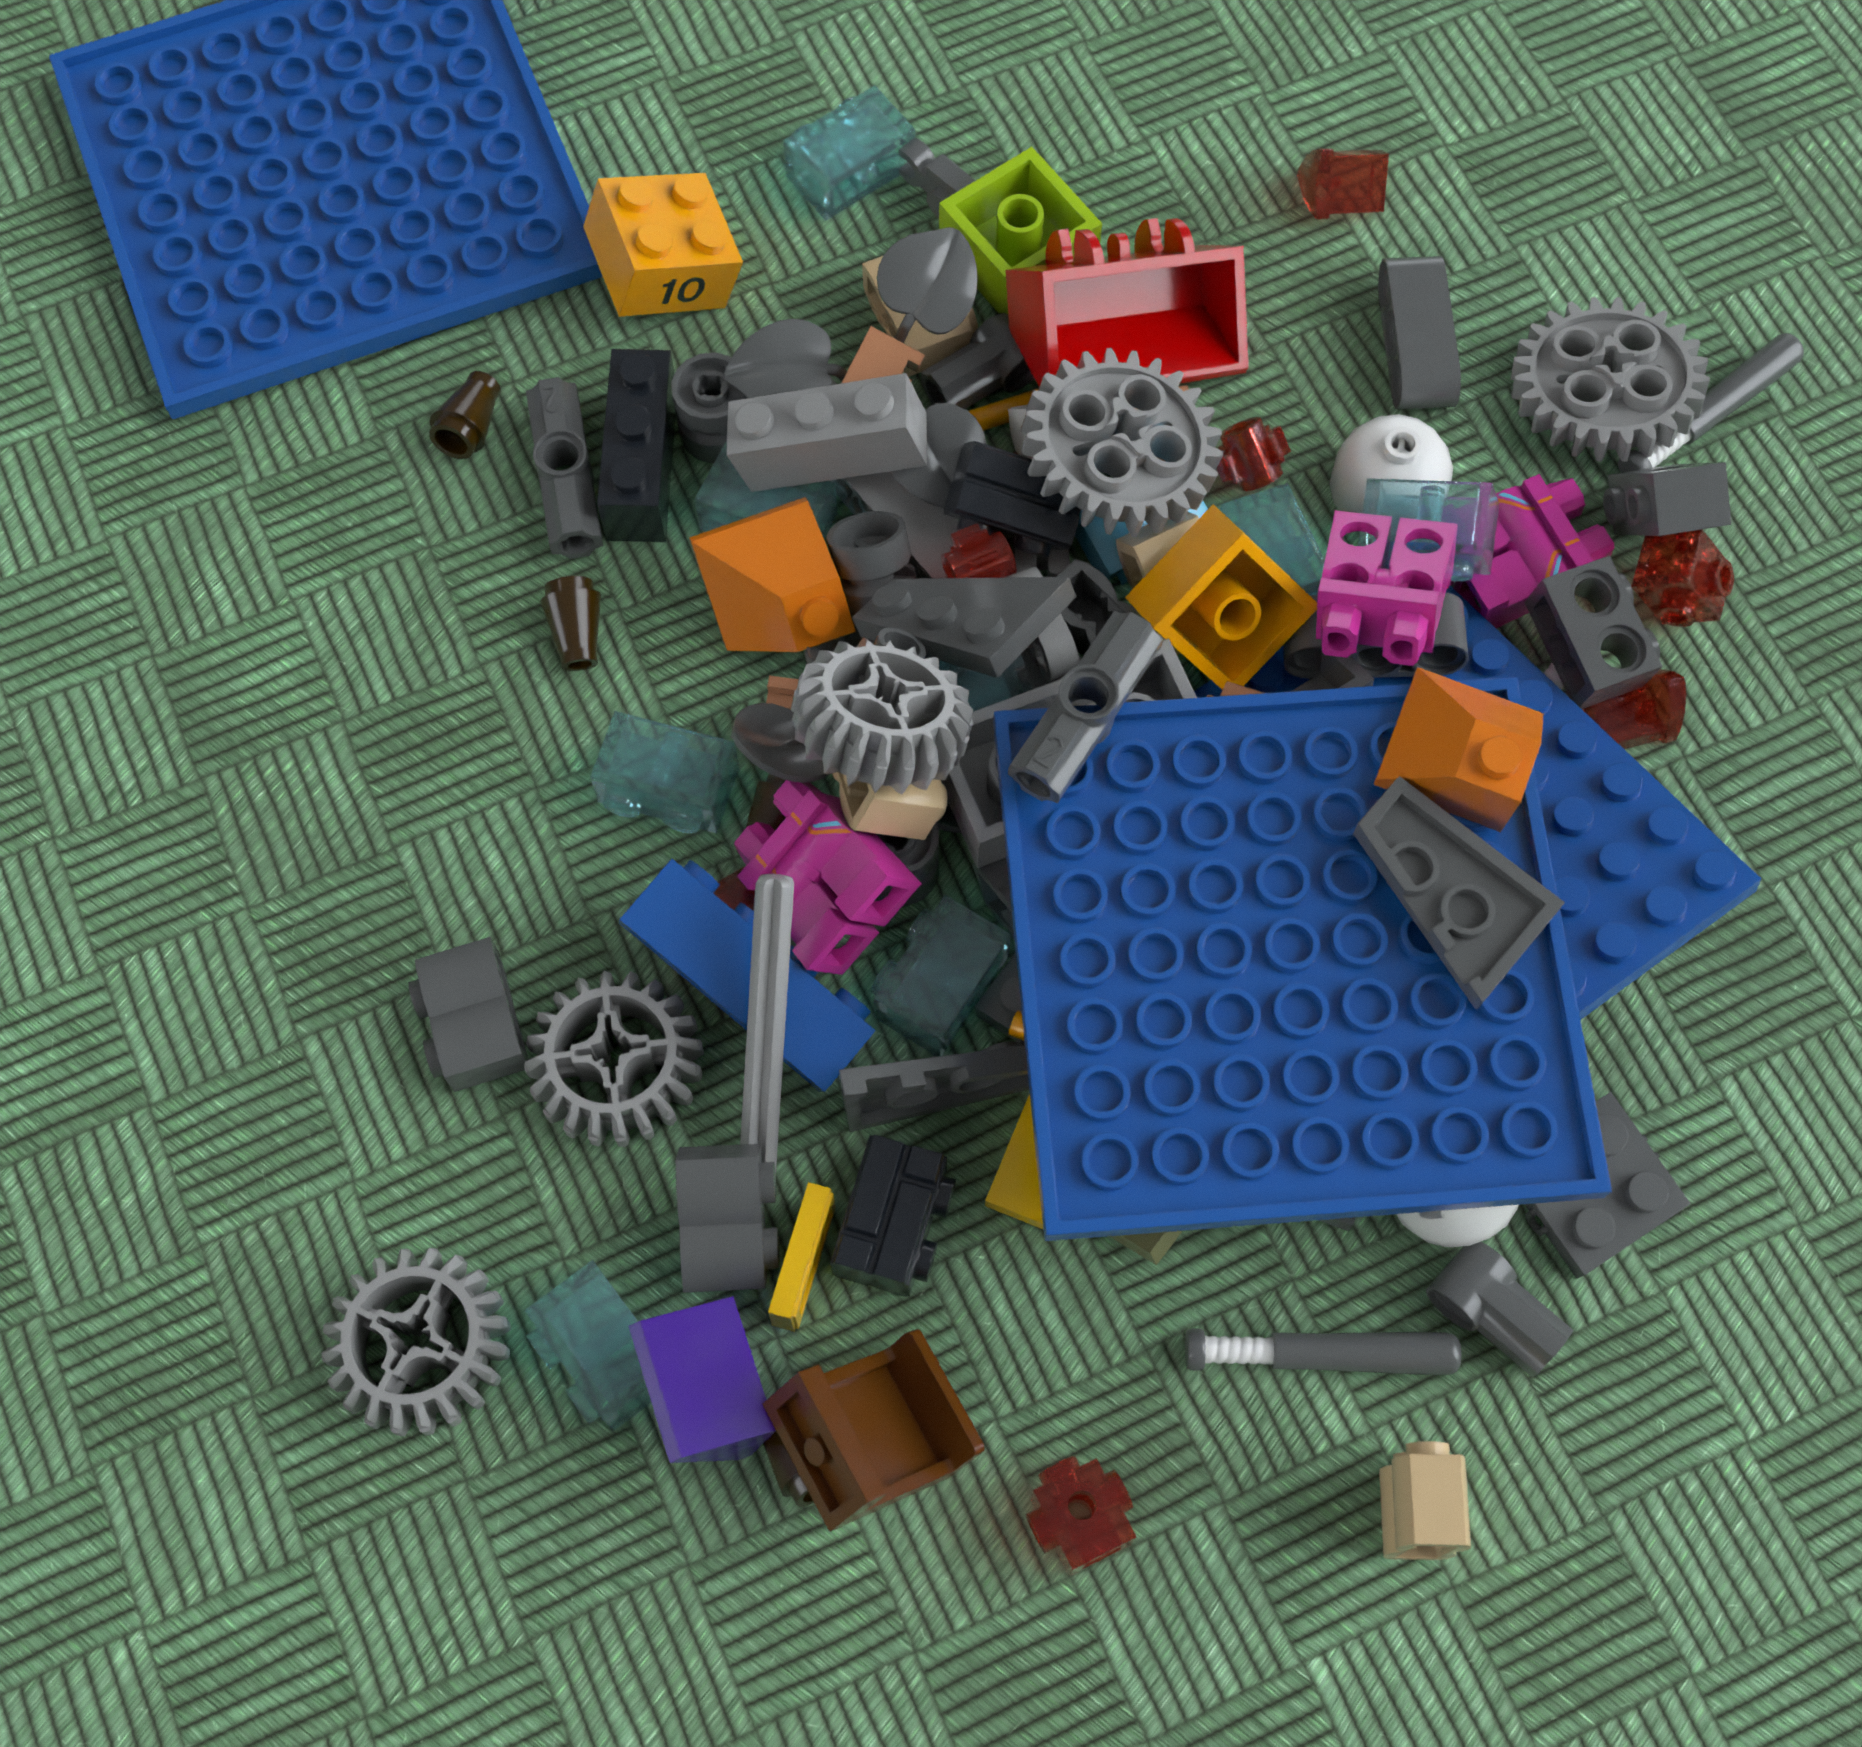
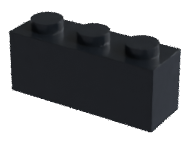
(637, 446)

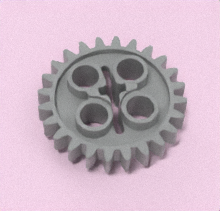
(1609, 379)
(1121, 442)

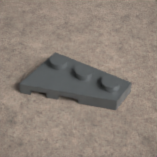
(968, 620)
(1455, 887)
(929, 1085)

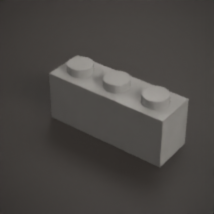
(827, 433)

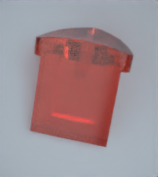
(1343, 181)
(1644, 713)

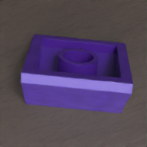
(703, 1383)

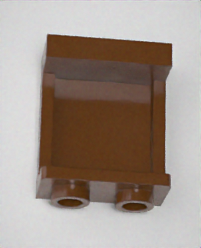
(873, 1429)

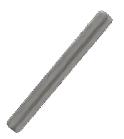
(767, 1013)

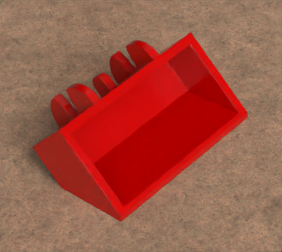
(1160, 301)

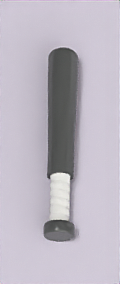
(1728, 395)
(1355, 1352)

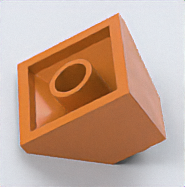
(773, 581)
(1463, 749)

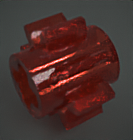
(1252, 453)
(978, 555)

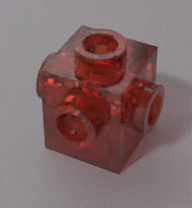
(1683, 578)
(1075, 1540)

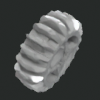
(881, 715)
(638, 1059)
(406, 1365)

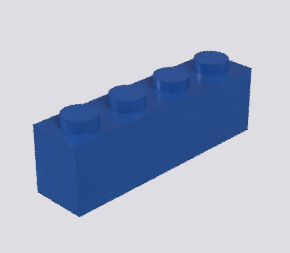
(713, 950)

